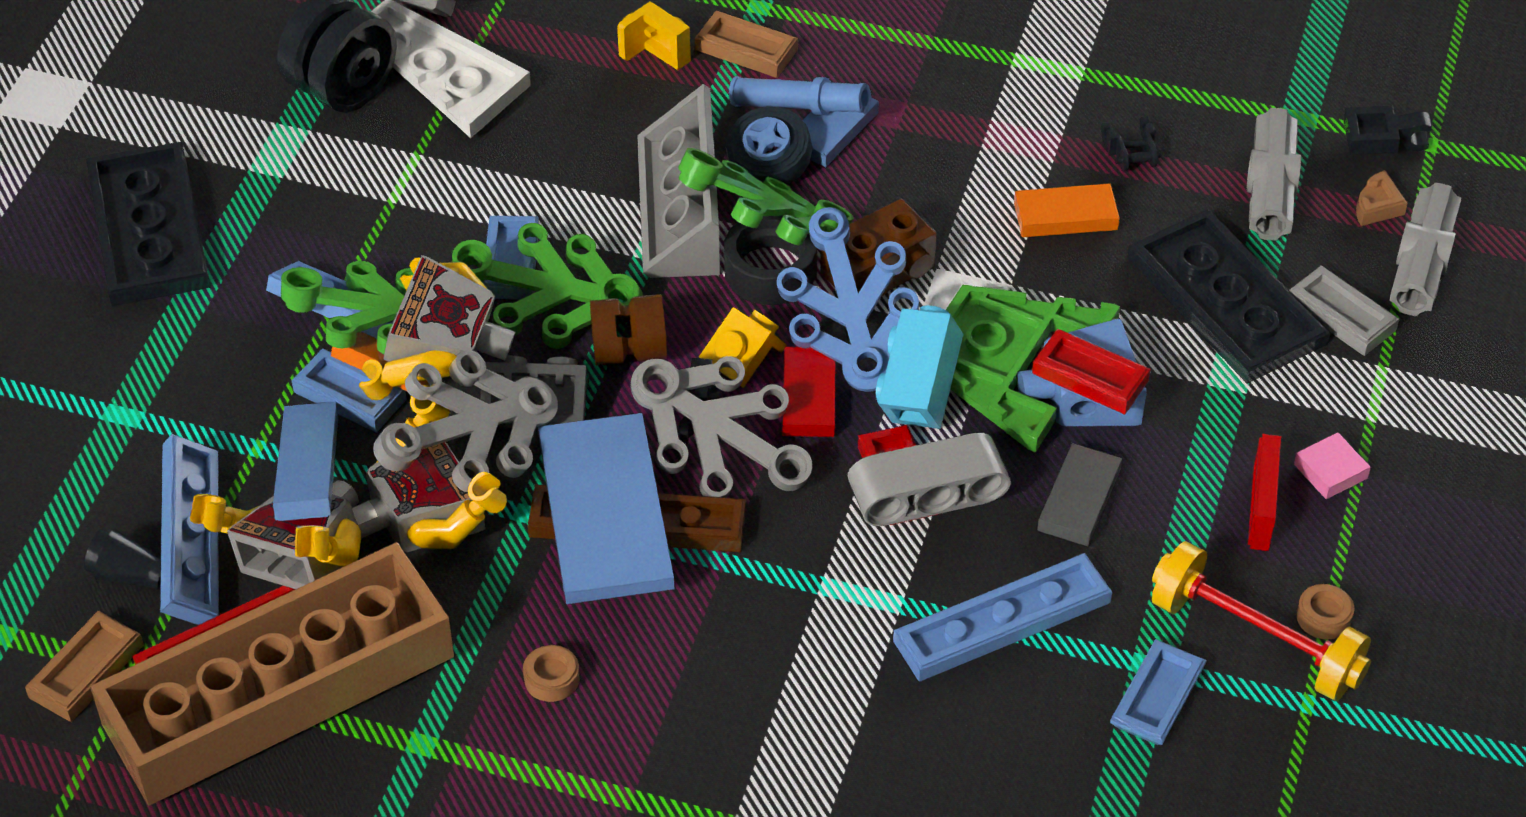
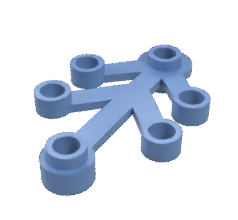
(850, 307)

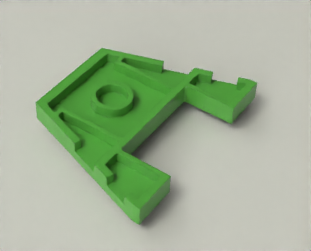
(1000, 340)

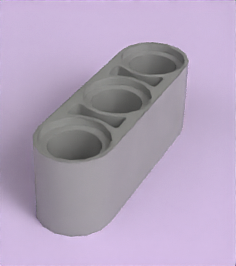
(928, 479)

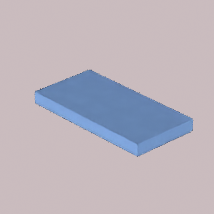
(605, 508)

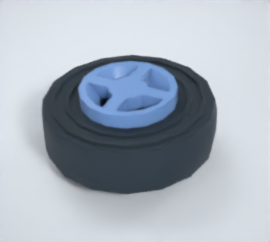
(760, 132)

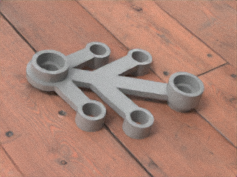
(473, 418)
(714, 420)

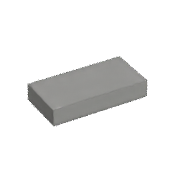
(1345, 310)

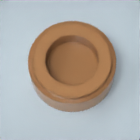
(1325, 611)
(551, 673)

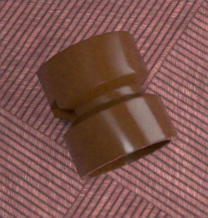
(646, 329)

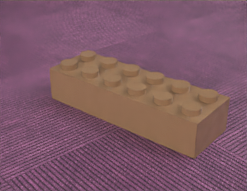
(272, 672)

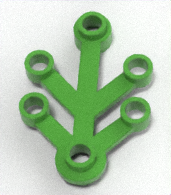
(764, 199)
(553, 284)
(303, 290)

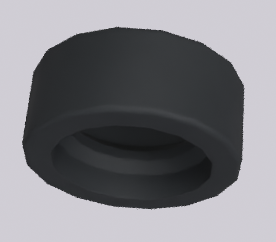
(757, 283)

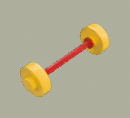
(1181, 578)

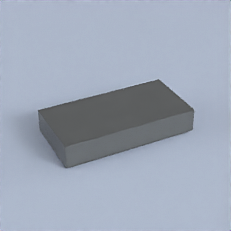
(1079, 494)

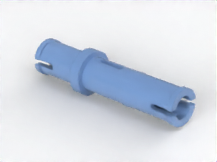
(816, 96)

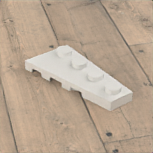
(452, 71)

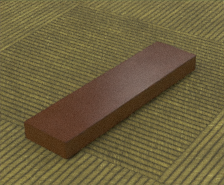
(687, 520)

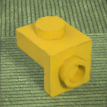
(656, 32)
(745, 339)

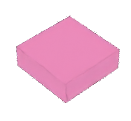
(1332, 465)

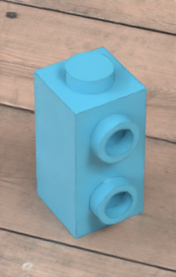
(919, 367)

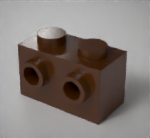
(891, 223)

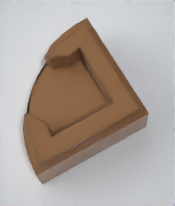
(1379, 200)

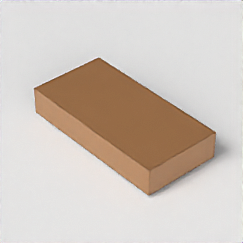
(746, 44)
(89, 657)

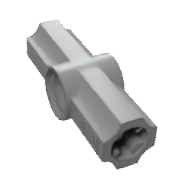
(1273, 174)
(1425, 249)

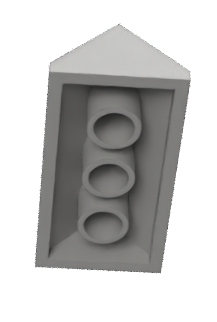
(676, 220)

